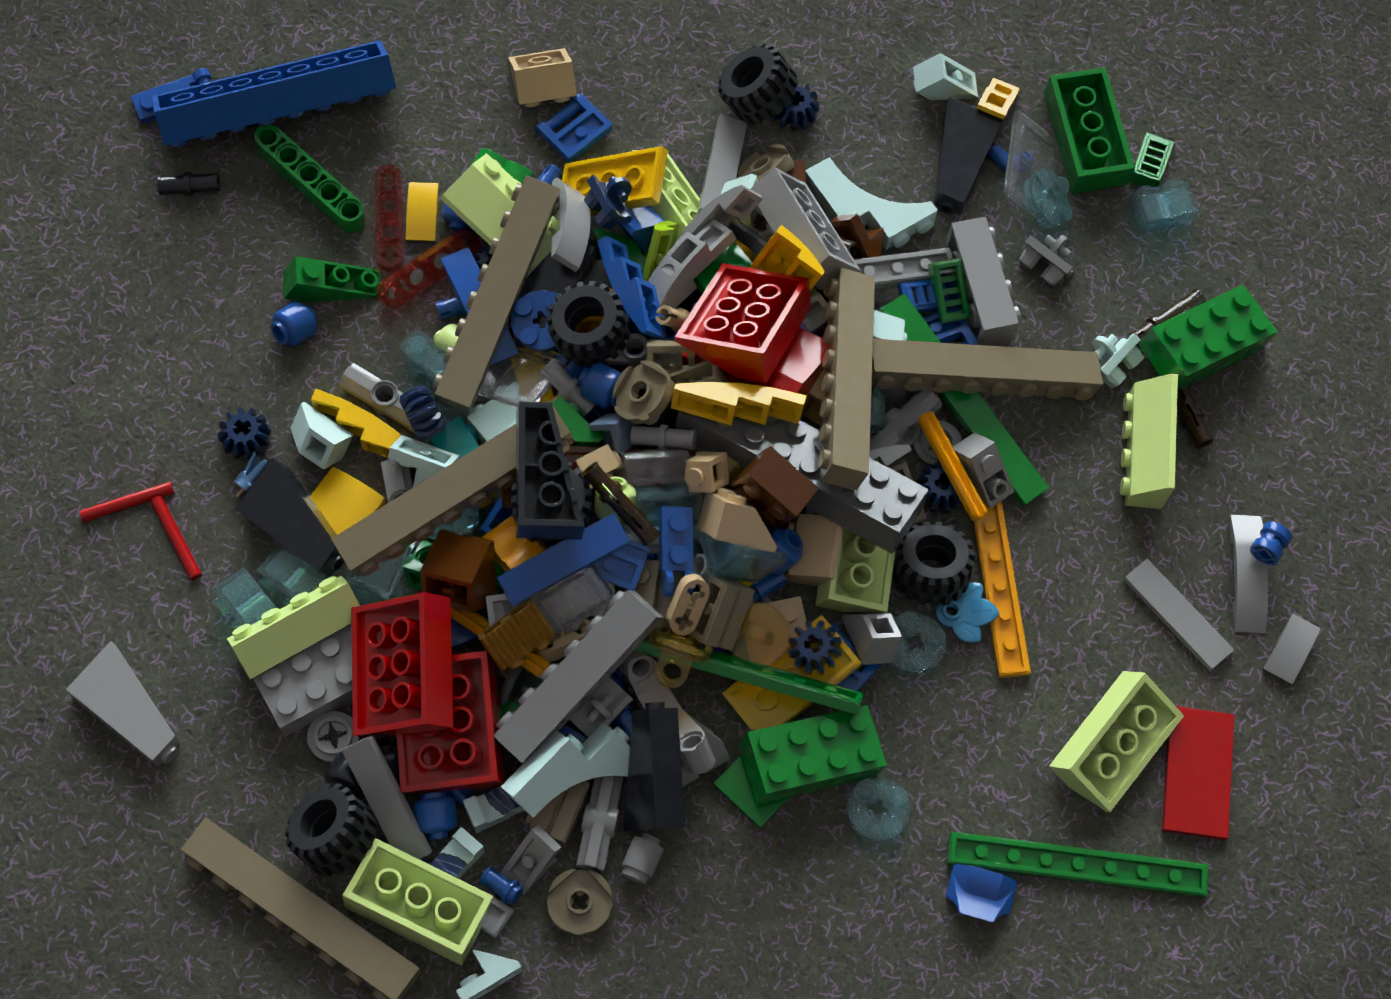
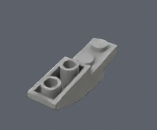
(687, 260)

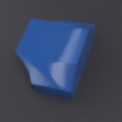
(980, 892)

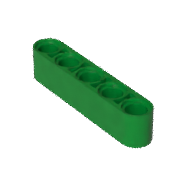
(307, 167)

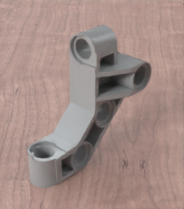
(699, 746)

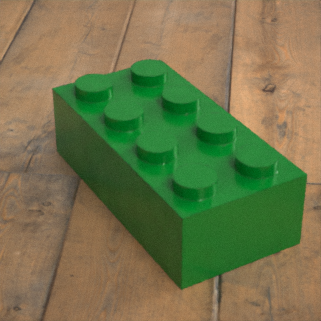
(1089, 130)
(1208, 337)
(811, 754)

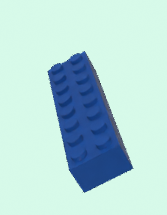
(273, 93)

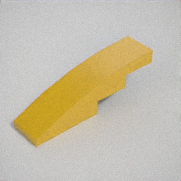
(728, 400)
(374, 433)

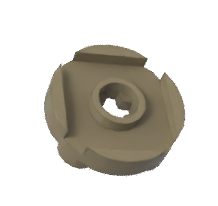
(761, 164)
(655, 400)
(579, 883)

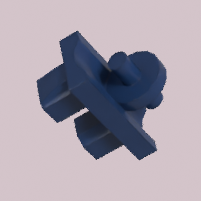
(609, 201)

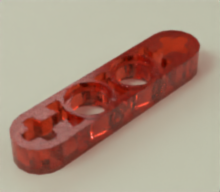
(389, 218)
(426, 264)

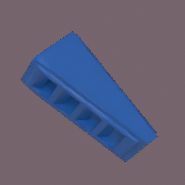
(919, 288)

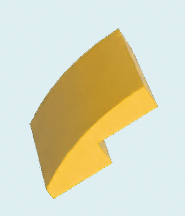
(788, 256)
(345, 500)

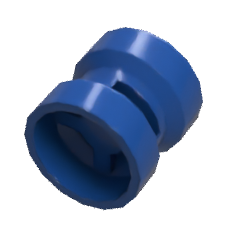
(1270, 544)

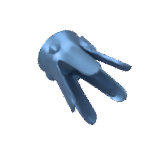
(251, 473)

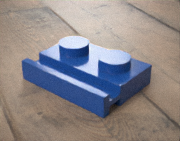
(623, 565)

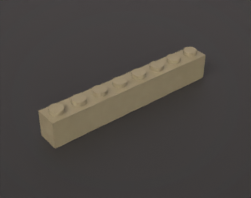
(496, 296)
(985, 369)
(847, 380)
(434, 502)
(300, 911)

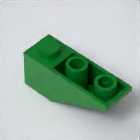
(328, 281)

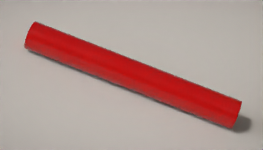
(126, 501)
(176, 537)

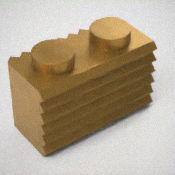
(517, 635)

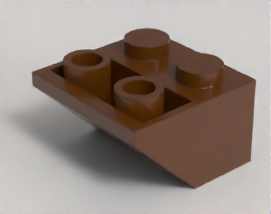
(773, 487)
(460, 569)

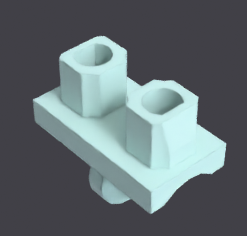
(1124, 350)

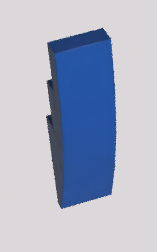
(463, 276)
(628, 282)
(562, 560)

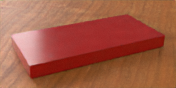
(1199, 774)

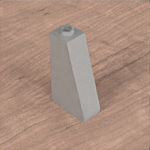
(120, 702)

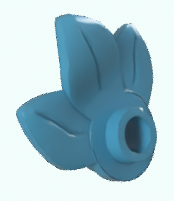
(971, 614)

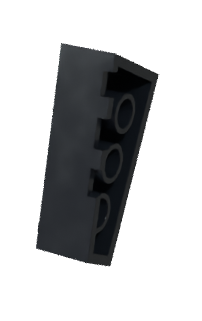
(543, 482)

